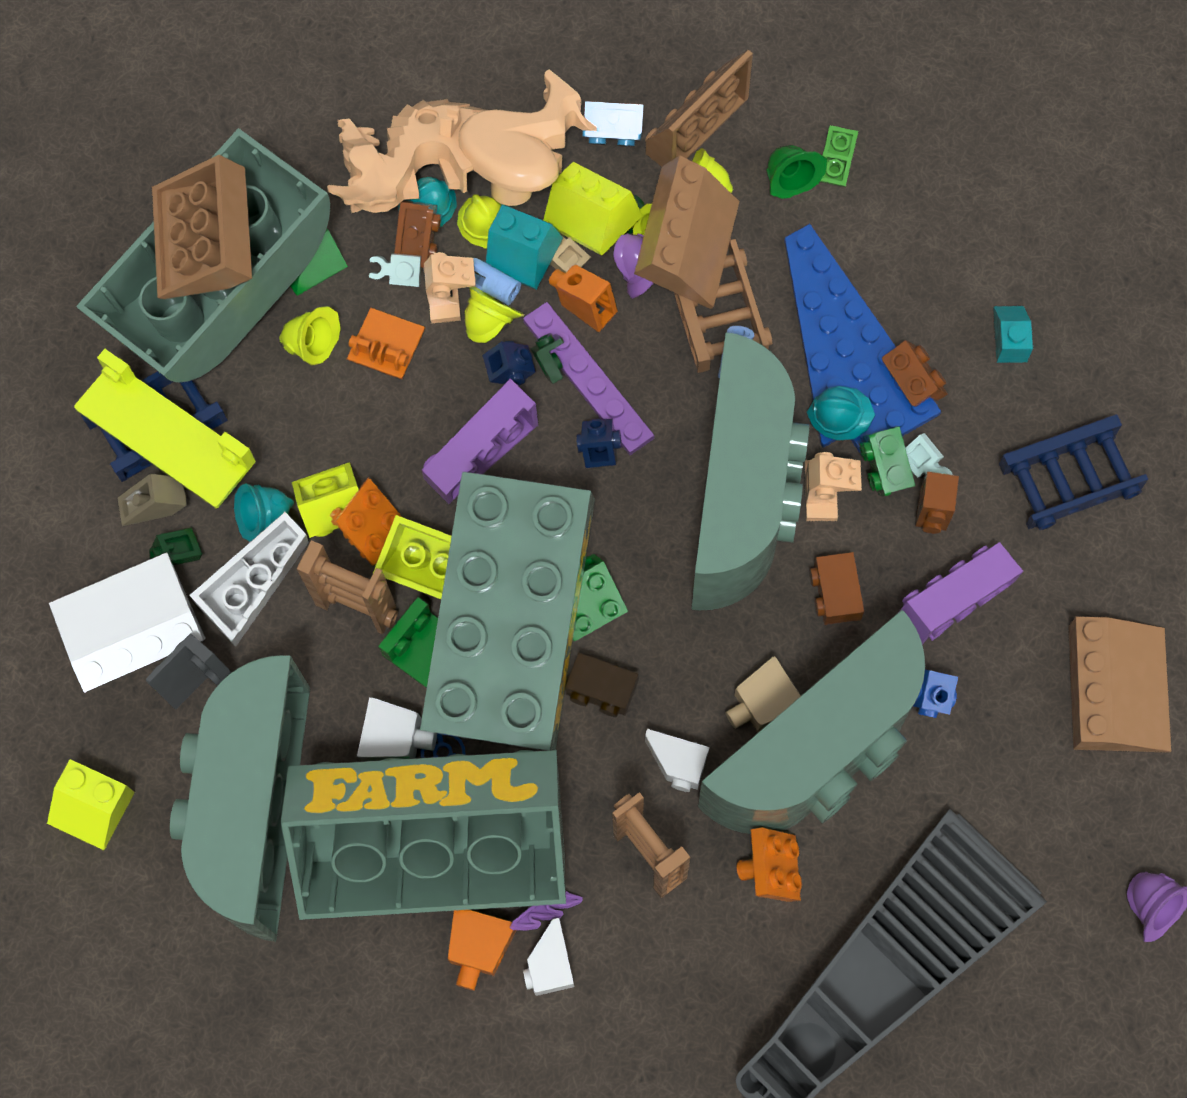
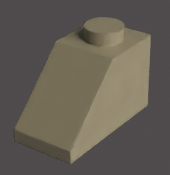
(151, 499)

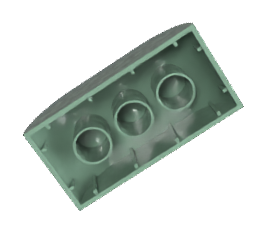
(198, 331)
(751, 475)
(823, 738)
(237, 791)

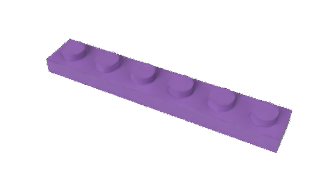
(590, 379)

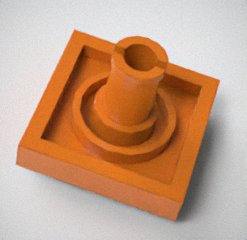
(773, 865)

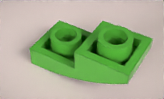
(839, 154)

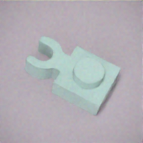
(402, 269)
(924, 457)

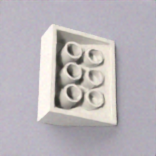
(125, 621)

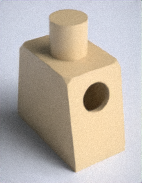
(763, 696)

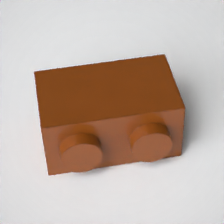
(936, 502)
(837, 588)

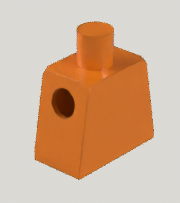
(581, 291)
(477, 945)

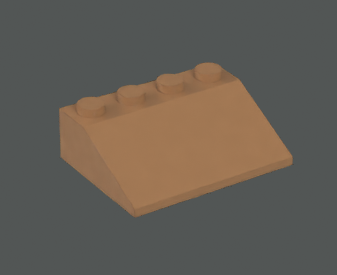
(702, 112)
(202, 229)
(687, 232)
(1118, 686)

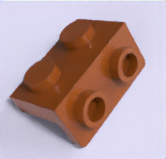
(416, 229)
(913, 373)

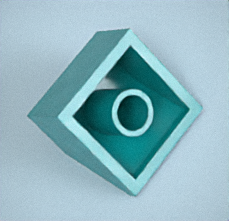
(521, 246)

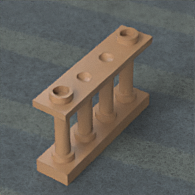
(697, 325)
(334, 584)
(668, 865)

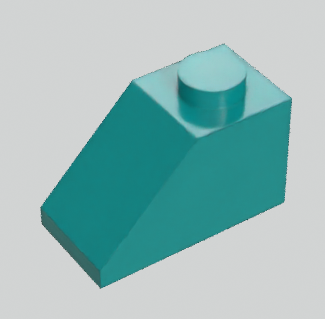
(1012, 334)

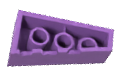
(482, 440)
(958, 592)

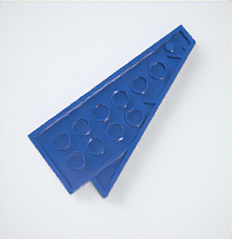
(845, 339)

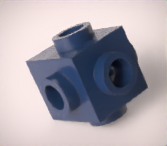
(508, 362)
(599, 442)

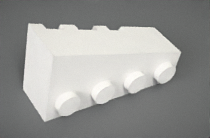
(252, 575)

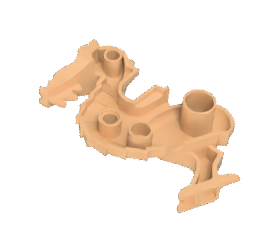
(499, 145)

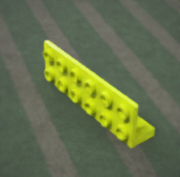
(164, 432)

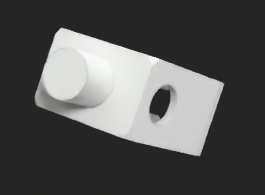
(392, 733)

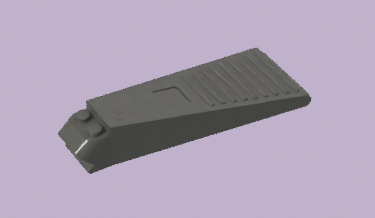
(918, 937)

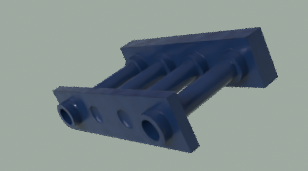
(1075, 443)
(129, 462)

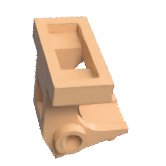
(443, 275)
(823, 479)

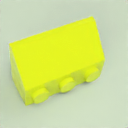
(590, 208)
(415, 556)

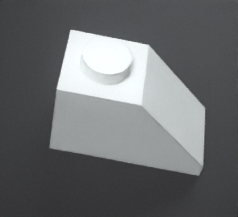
(678, 759)
(549, 963)

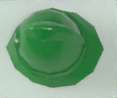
(794, 171)

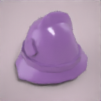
(626, 256)
(1156, 902)

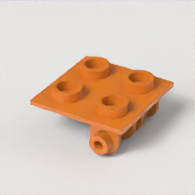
(385, 343)
(366, 520)

